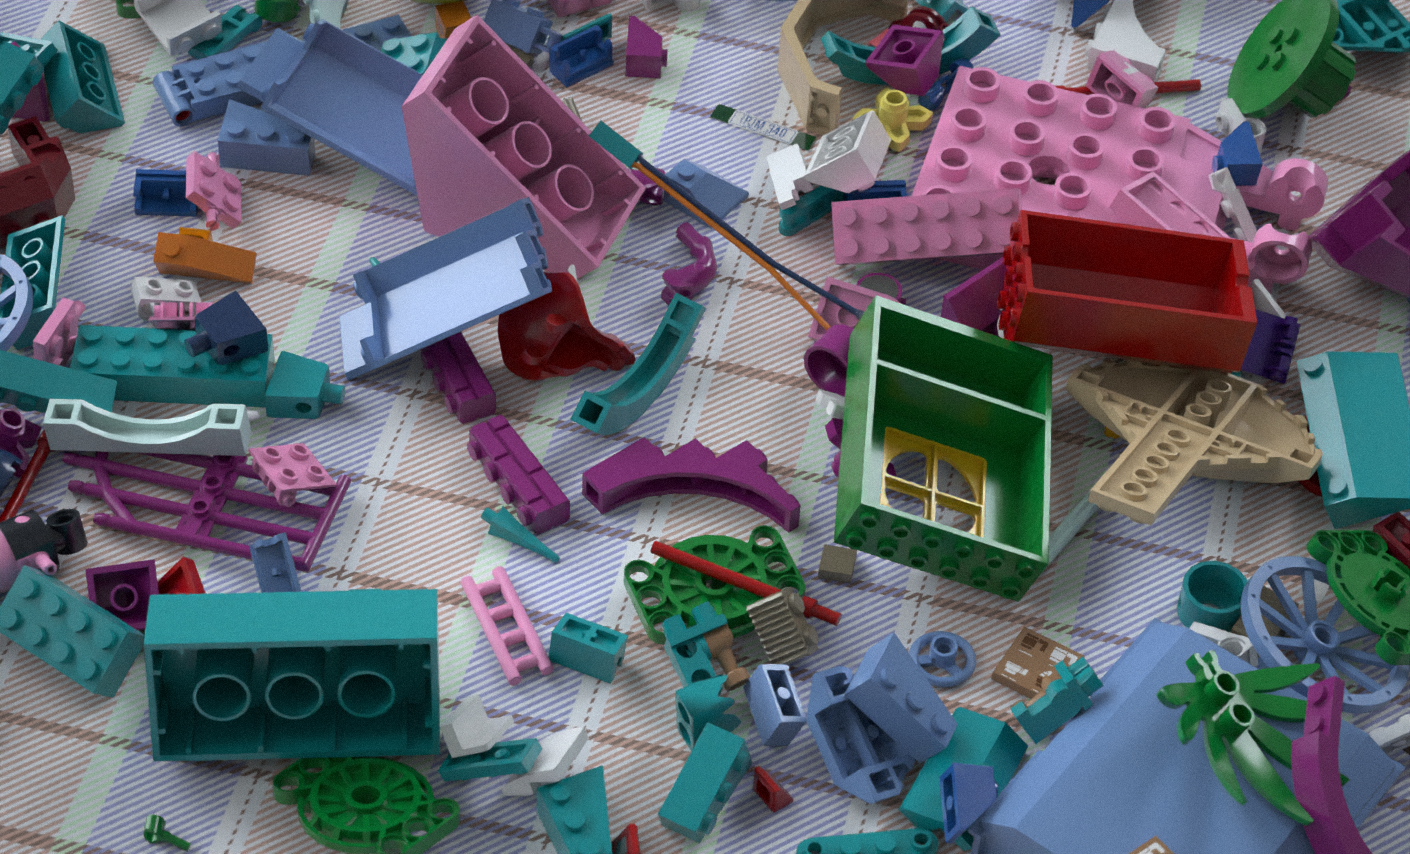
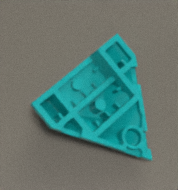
(1372, 27)

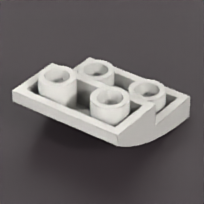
(551, 764)

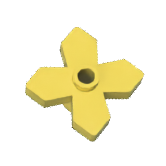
(898, 117)

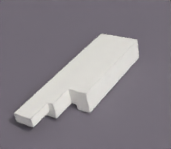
(787, 173)

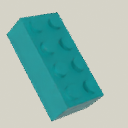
(69, 631)

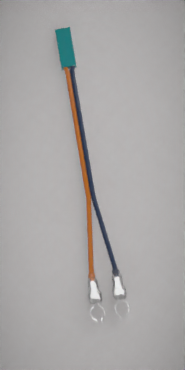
(630, 155)

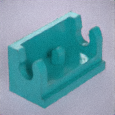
(587, 647)

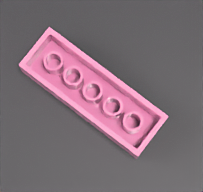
(924, 226)

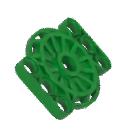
(1368, 586)
(683, 589)
(366, 804)

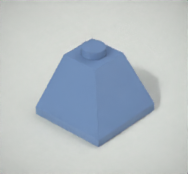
(707, 187)

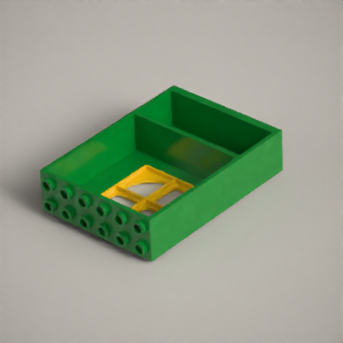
(955, 400)

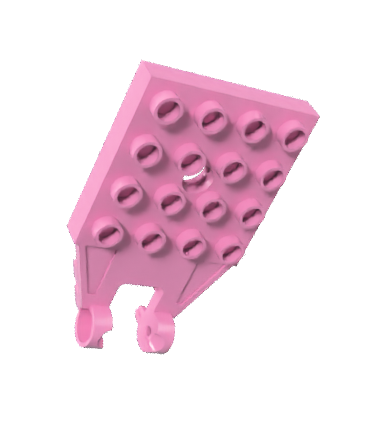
(1014, 130)

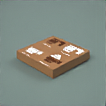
(1030, 660)

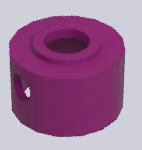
(828, 359)

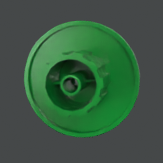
(1292, 61)

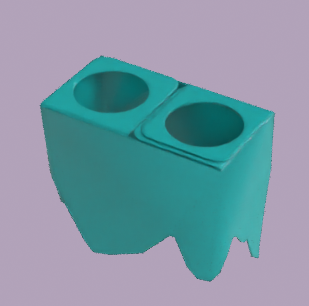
(700, 704)

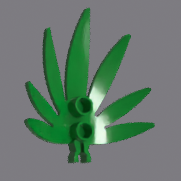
(1229, 725)

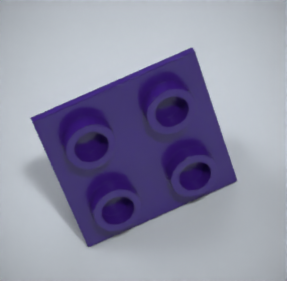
(1272, 346)

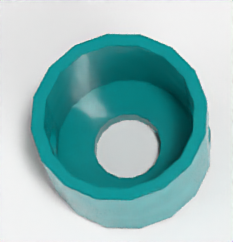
(1211, 584)

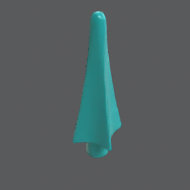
(508, 528)

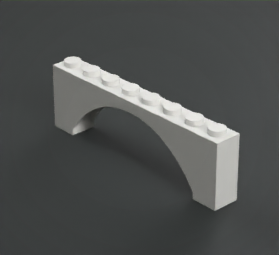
(1125, 35)

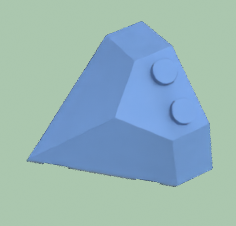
(852, 745)

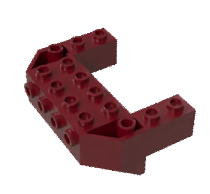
(42, 183)

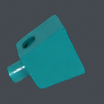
(300, 388)

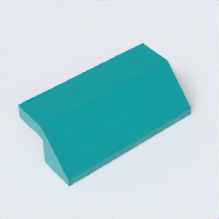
(975, 742)

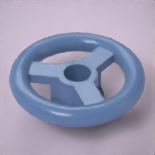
(943, 655)

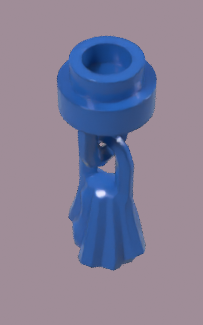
(936, 93)

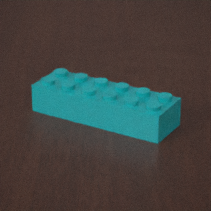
(158, 368)

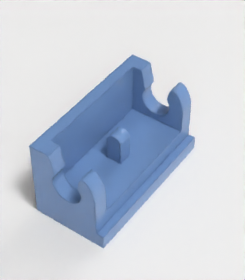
(274, 565)

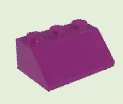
(976, 300)

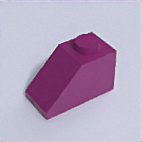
(644, 51)

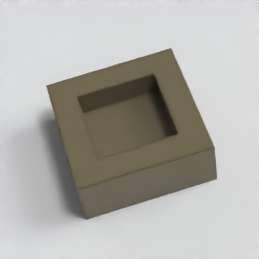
(837, 563)

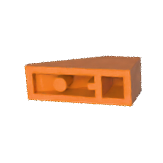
(203, 258)

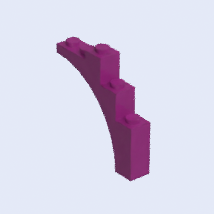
(692, 469)

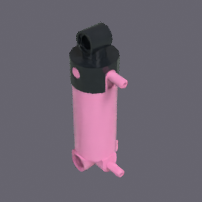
(36, 544)

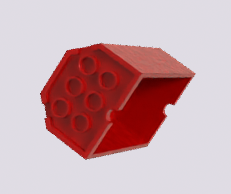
(1127, 292)

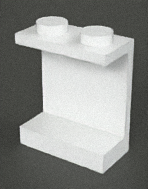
(179, 22)

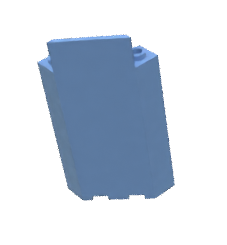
(338, 95)
(445, 287)

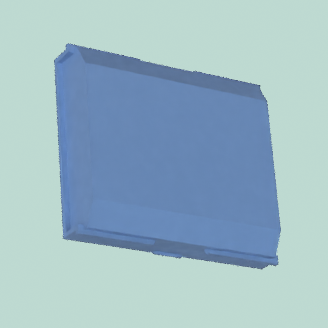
(1127, 777)

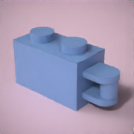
(521, 27)

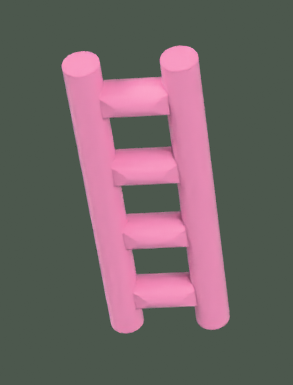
(500, 641)

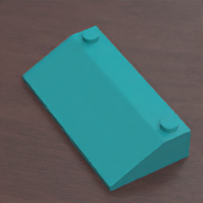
(1363, 428)

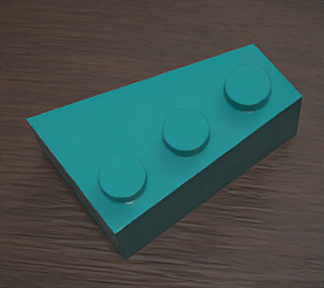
(705, 783)
(576, 813)

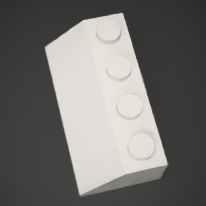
(850, 155)

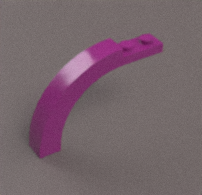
(1318, 775)

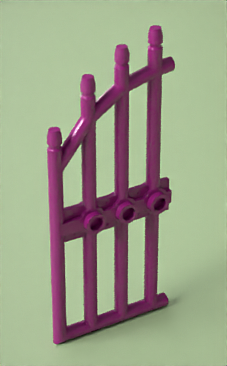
(205, 505)

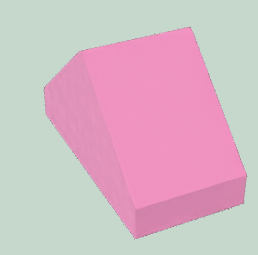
(495, 134)

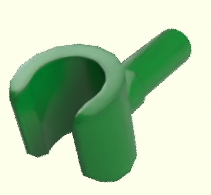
(155, 832)

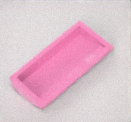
(1158, 205)

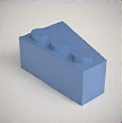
(263, 142)
(901, 700)

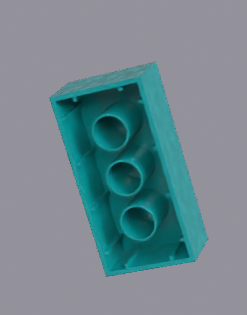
(293, 674)

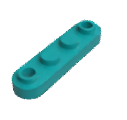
(873, 843)

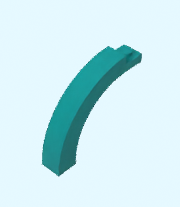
(962, 39)
(644, 382)

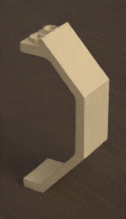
(816, 100)

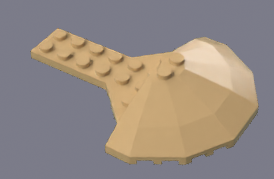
(1187, 427)

